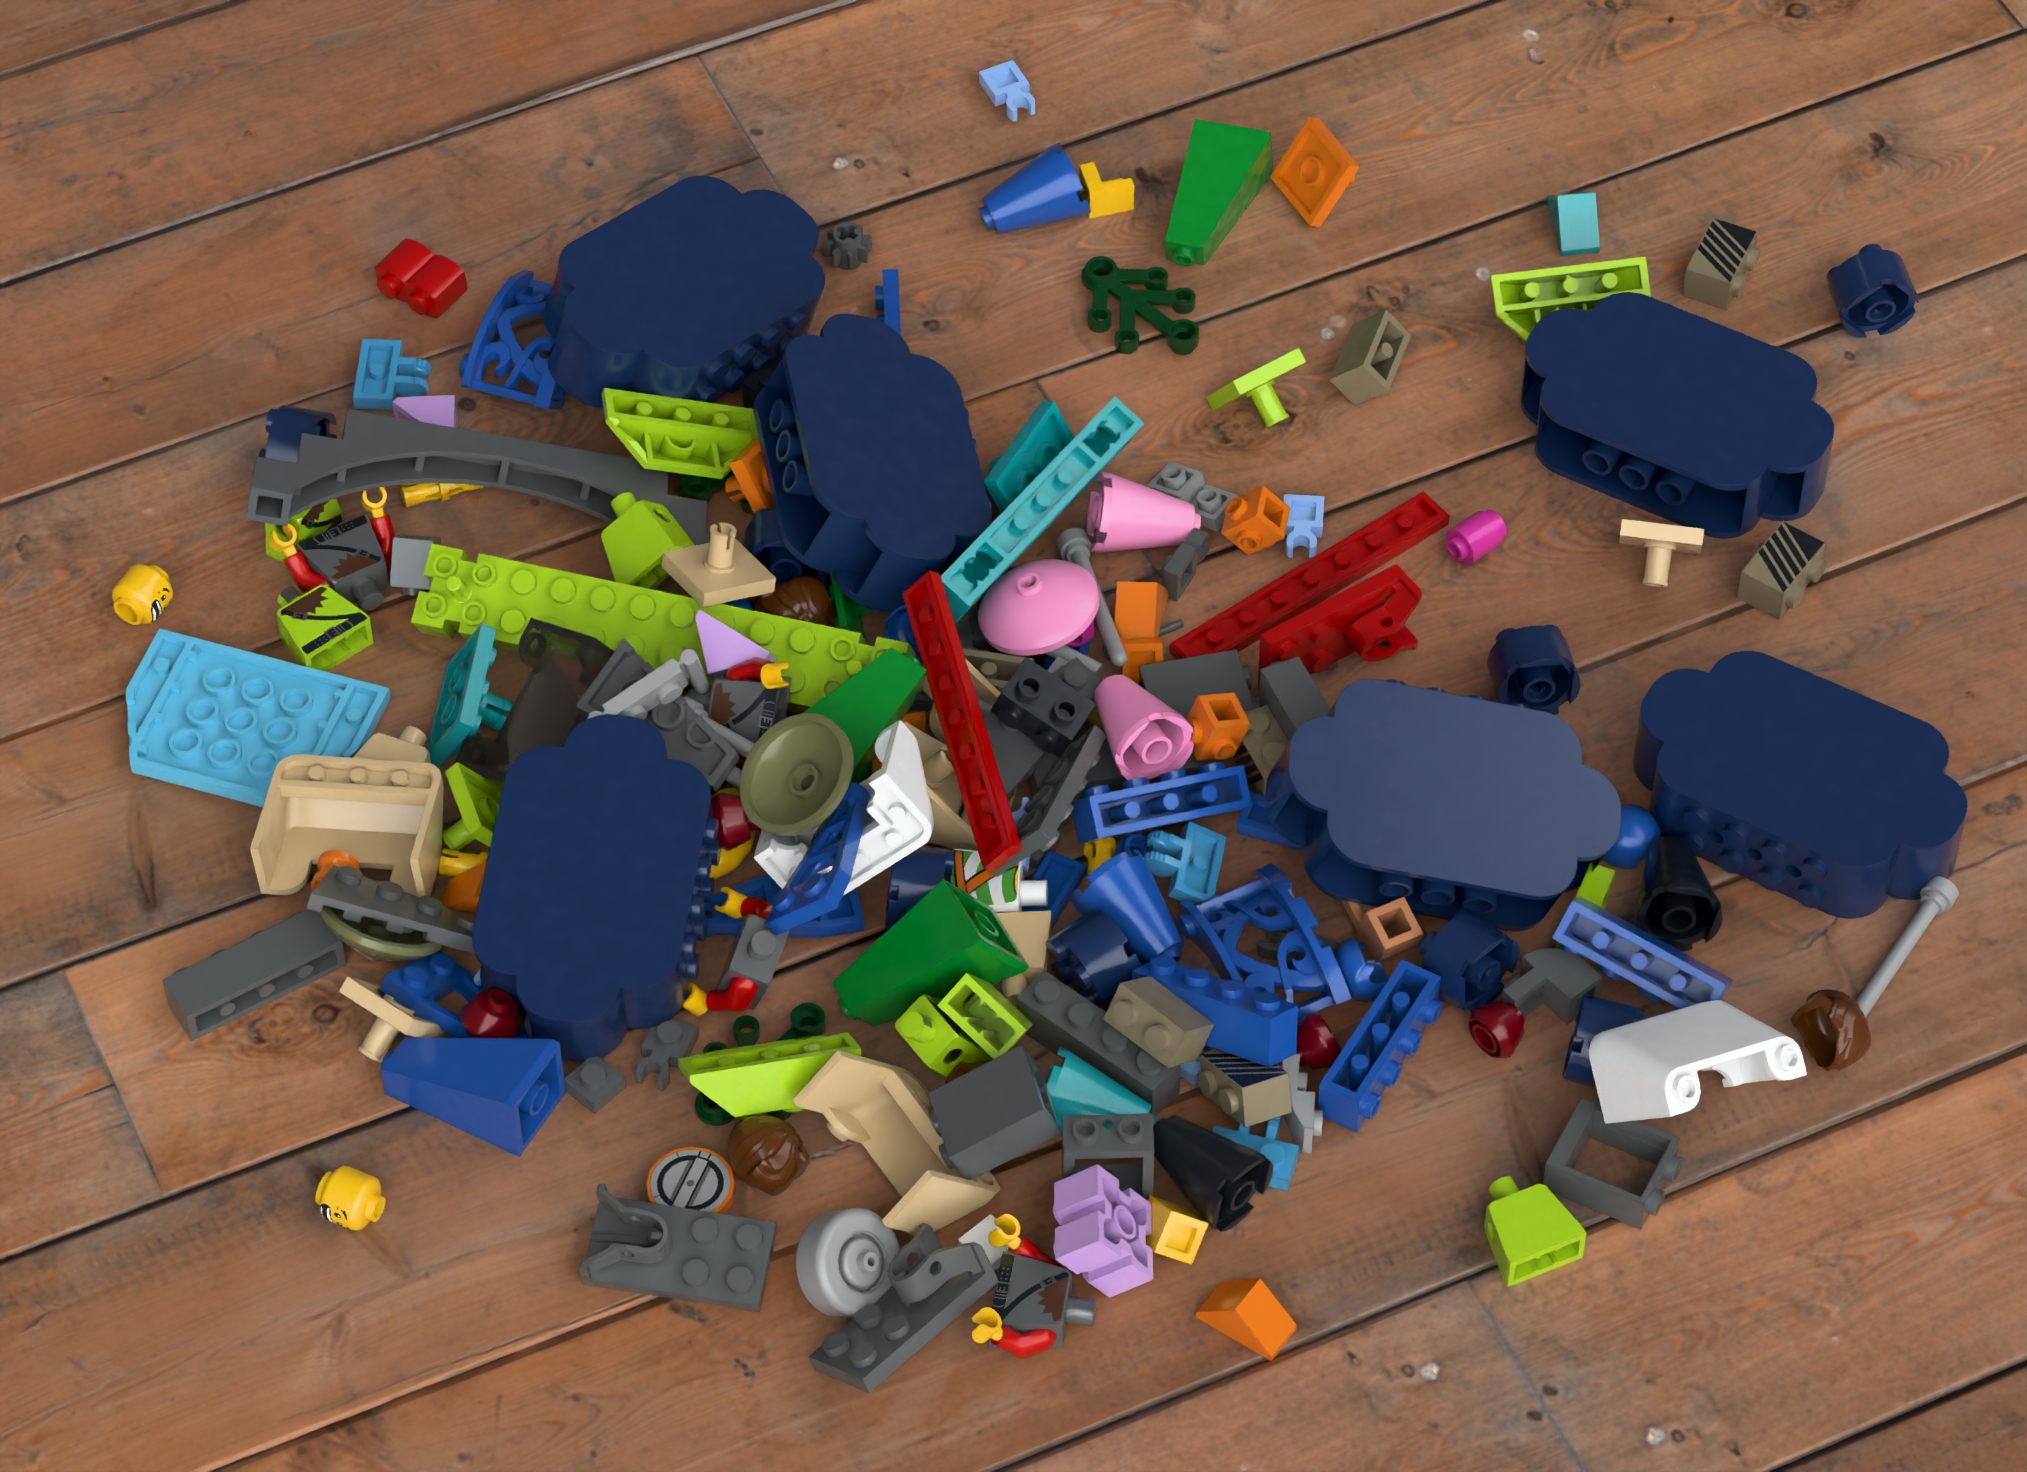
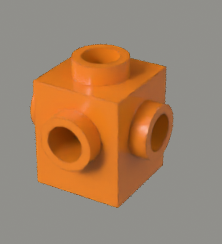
(1255, 520)
(1217, 726)

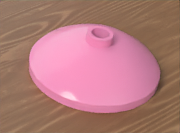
(1038, 607)

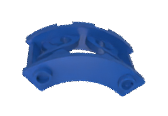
(515, 300)
(1233, 909)

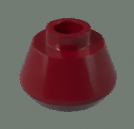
(733, 822)
(491, 1015)
(1497, 1028)
(1316, 1042)

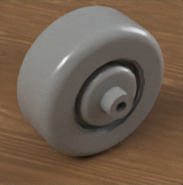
(845, 1260)

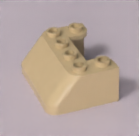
(369, 808)

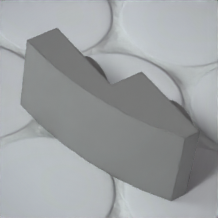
(1190, 487)
(1303, 1120)

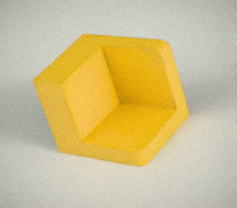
(1105, 196)
(1175, 1230)

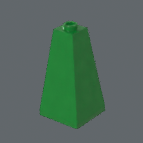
(1216, 186)
(872, 703)
(928, 955)

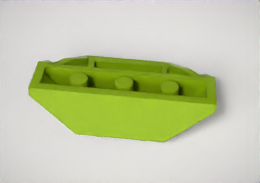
(1529, 295)
(679, 432)
(763, 1075)

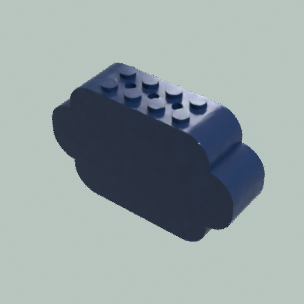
(683, 293)
(1676, 414)
(869, 460)
(1799, 783)
(1442, 803)
(597, 885)

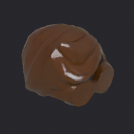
(799, 599)
(1833, 1029)
(765, 1153)

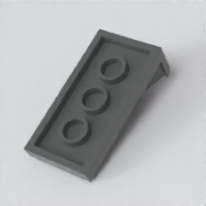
(678, 1253)
(910, 1313)

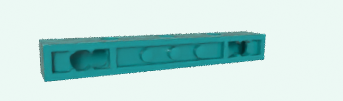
(1038, 506)

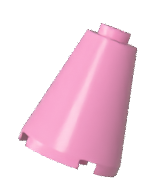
(1136, 516)
(1141, 729)

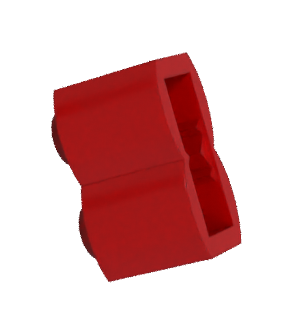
(420, 278)

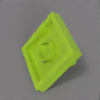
(1259, 386)
(478, 805)

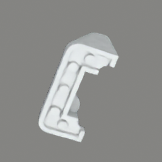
(896, 817)
(1654, 1062)

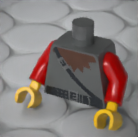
(346, 558)
(748, 698)
(748, 963)
(1030, 1299)

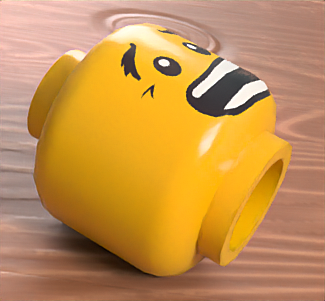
(142, 594)
(350, 1198)

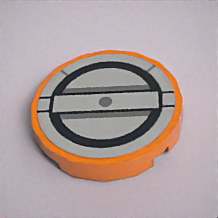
(692, 1180)

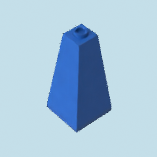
(479, 1085)

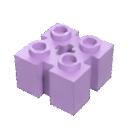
(1103, 1231)

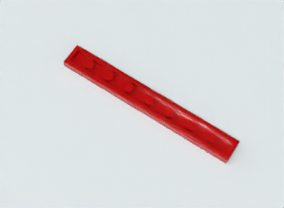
(1315, 579)
(962, 721)

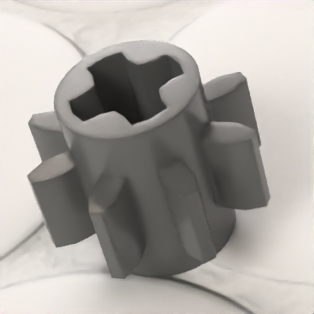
(847, 245)

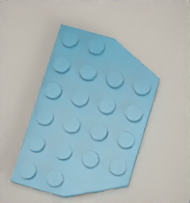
(230, 715)

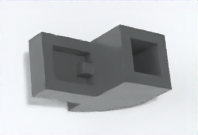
(1554, 979)

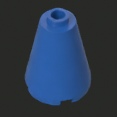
(1036, 194)
(1132, 899)

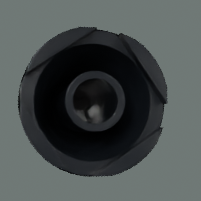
(1676, 896)
(1211, 1170)

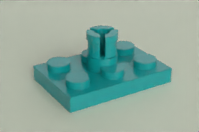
(1028, 454)
(466, 698)

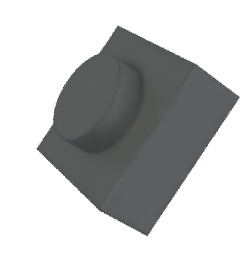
(594, 1083)

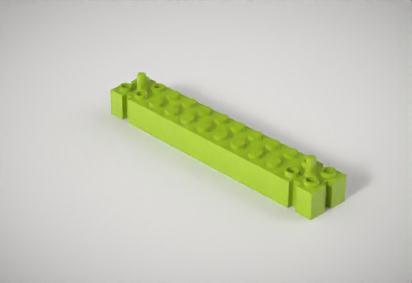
(652, 621)

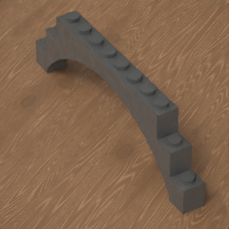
(401, 451)

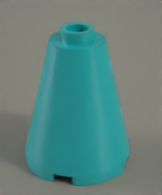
(1084, 1090)

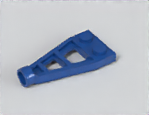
(813, 893)
(843, 920)
(429, 980)

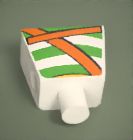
(1002, 893)

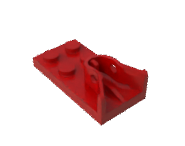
(1347, 623)

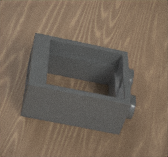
(1627, 1136)
(1128, 1138)

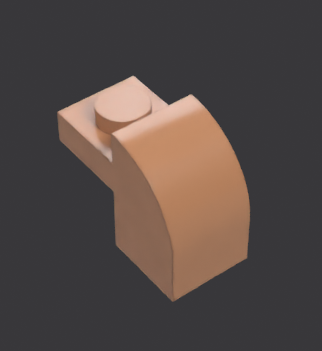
(1385, 928)

